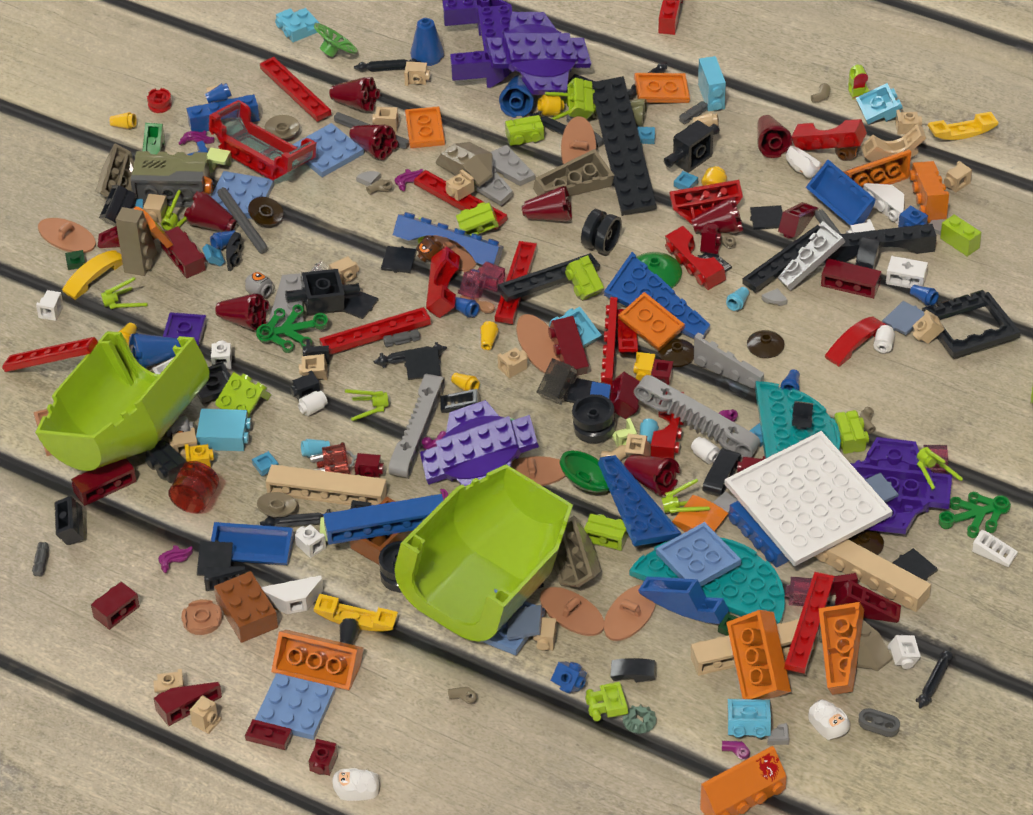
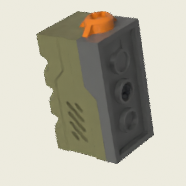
(169, 173)

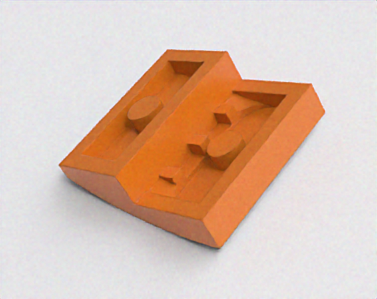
(156, 230)
(711, 517)

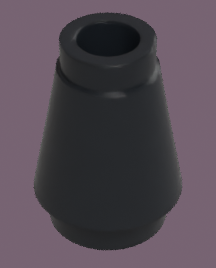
(348, 630)

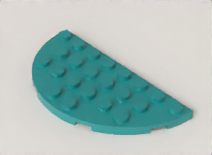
(775, 418)
(744, 589)

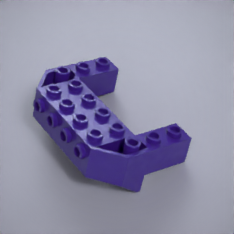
(492, 22)

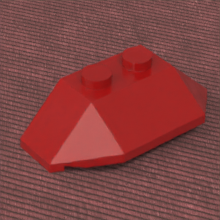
(696, 200)

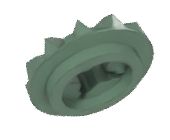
(637, 726)

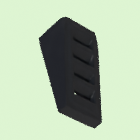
(470, 396)
(217, 575)

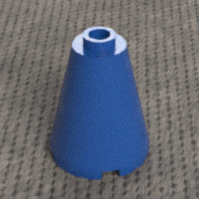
(426, 43)
(516, 98)
(152, 349)

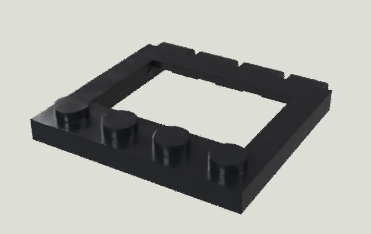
(973, 343)

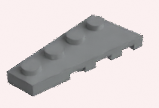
(810, 257)
(288, 282)
(725, 364)

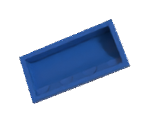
(841, 194)
(256, 542)

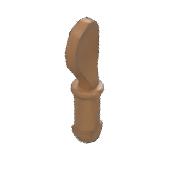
(486, 307)

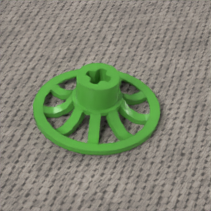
(331, 46)

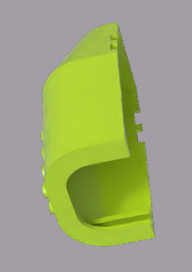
(117, 406)
(479, 540)

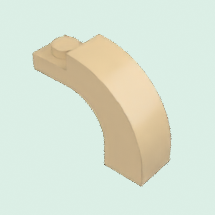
(876, 148)

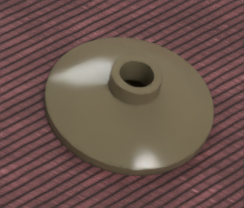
(282, 126)
(276, 504)

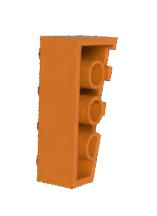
(929, 190)
(841, 640)

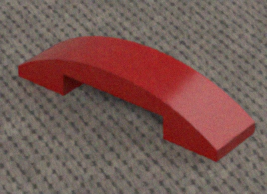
(626, 336)
(851, 339)

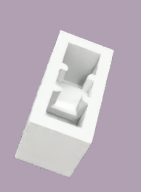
(906, 272)

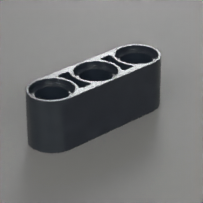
(722, 468)

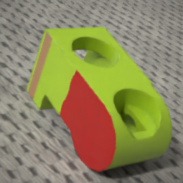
(857, 81)

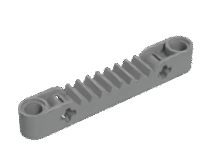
(652, 391)
(408, 448)

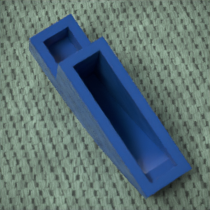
(684, 598)

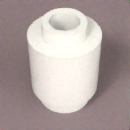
(884, 339)
(312, 403)
(705, 449)

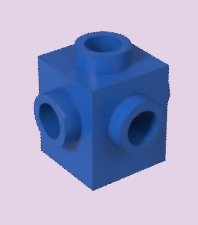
(912, 217)
(569, 676)

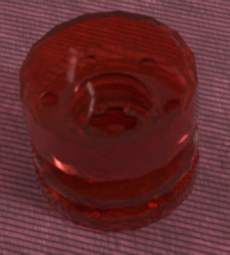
(193, 487)

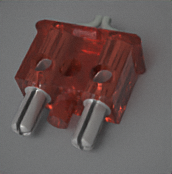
(334, 459)

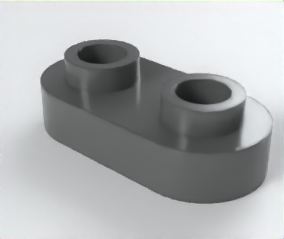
(879, 722)

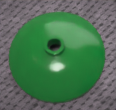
(664, 266)
(583, 471)

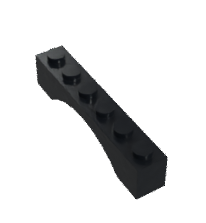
(913, 238)

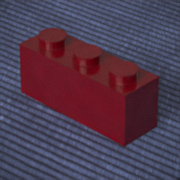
(184, 253)
(851, 278)
(568, 344)
(103, 481)

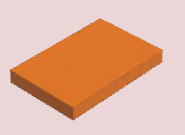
(662, 87)
(424, 127)
(651, 321)

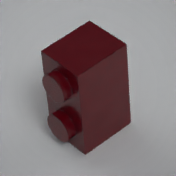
(623, 395)
(115, 605)

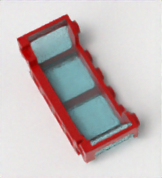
(255, 145)

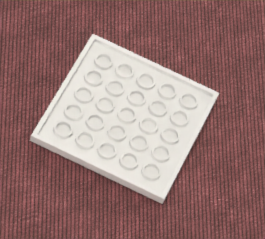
(808, 498)

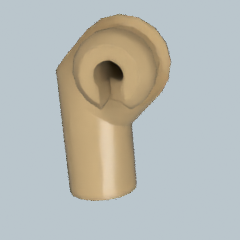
(619, 452)

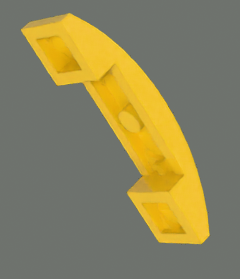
(982, 123)
(79, 281)
(367, 620)

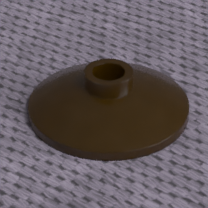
(265, 211)
(765, 344)
(678, 351)
(869, 540)

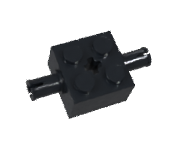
(692, 146)
(322, 291)

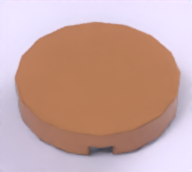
(201, 617)

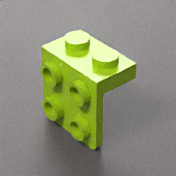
(241, 394)

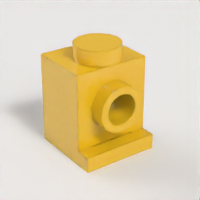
(643, 364)
(199, 453)

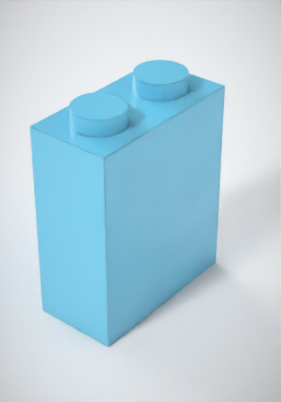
(711, 83)
(223, 429)

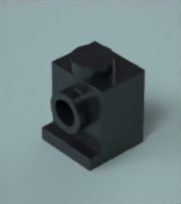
(305, 385)

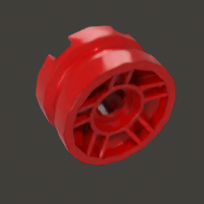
(159, 100)

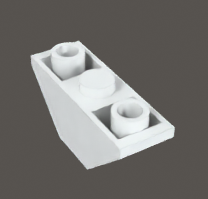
(888, 199)
(294, 595)

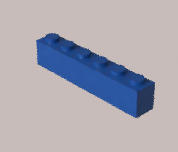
(378, 519)

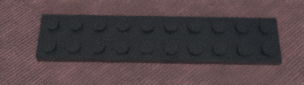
(623, 146)

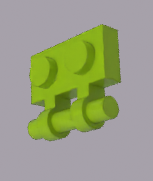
(613, 701)

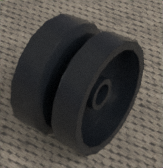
(601, 231)
(593, 418)
(387, 563)

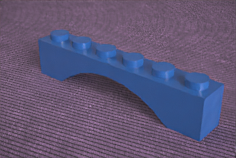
(482, 251)

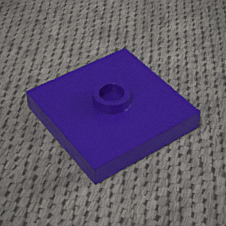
(185, 325)

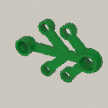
(289, 328)
(998, 506)

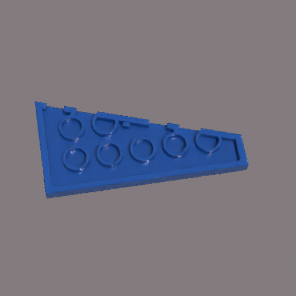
(636, 278)
(639, 512)

